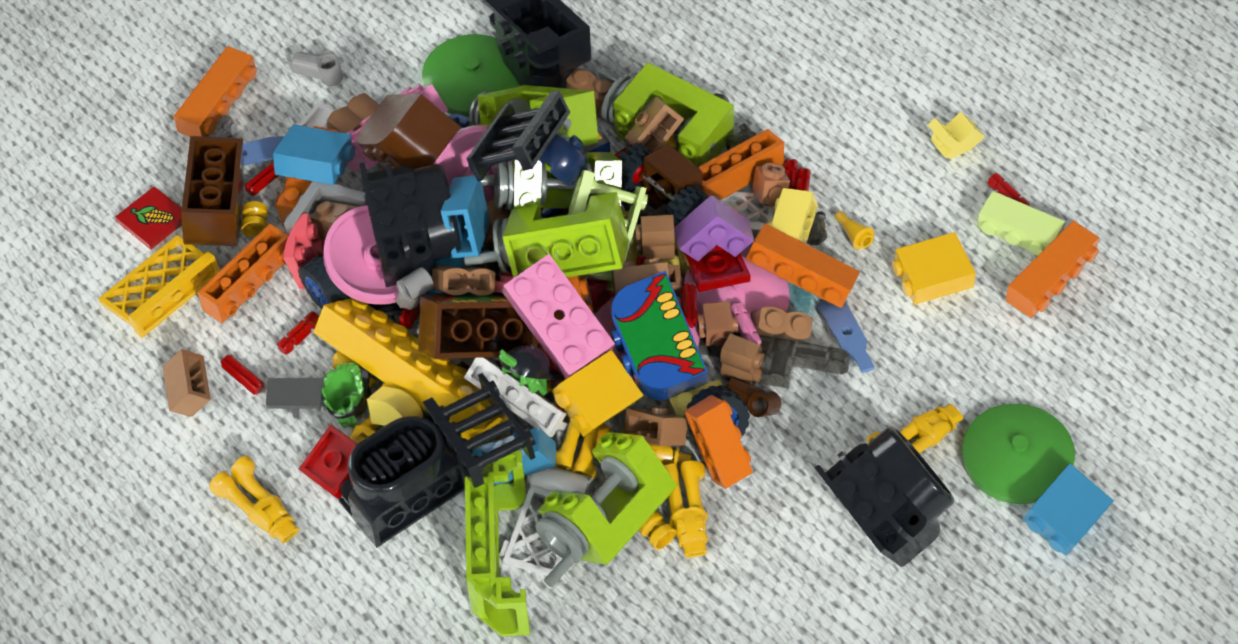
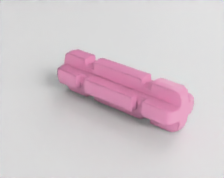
(745, 323)

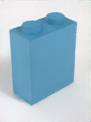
(313, 154)
(471, 213)
(1067, 510)

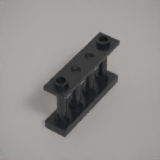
(526, 148)
(462, 448)

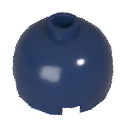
(565, 158)

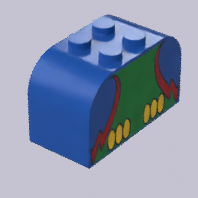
(656, 339)

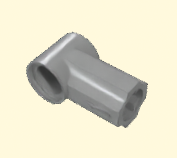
(322, 67)
(412, 287)

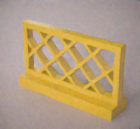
(170, 294)

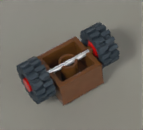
(666, 176)

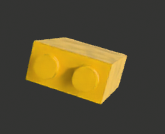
(933, 268)
(596, 393)

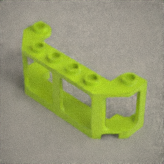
(489, 593)

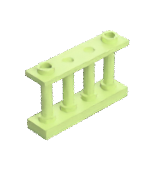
(586, 186)

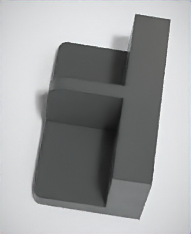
(294, 394)

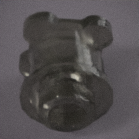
(738, 138)
(818, 233)

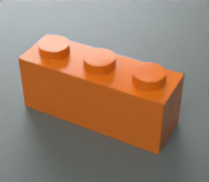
(719, 441)

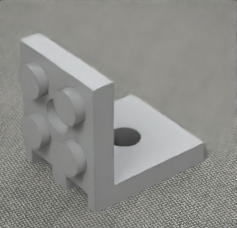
(321, 192)

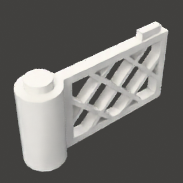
(541, 486)

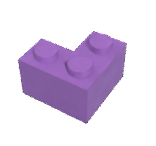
(713, 225)

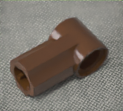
(753, 398)

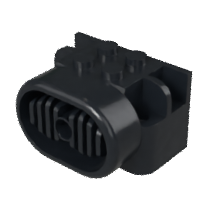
(540, 40)
(408, 218)
(399, 477)
(890, 494)

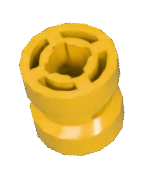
(254, 218)
(657, 531)

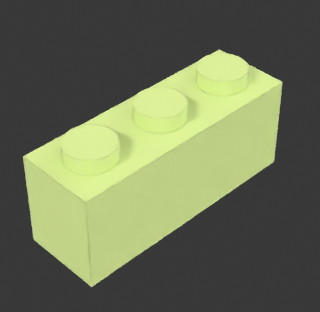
(1018, 223)

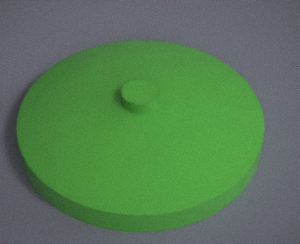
(465, 69)
(1016, 452)

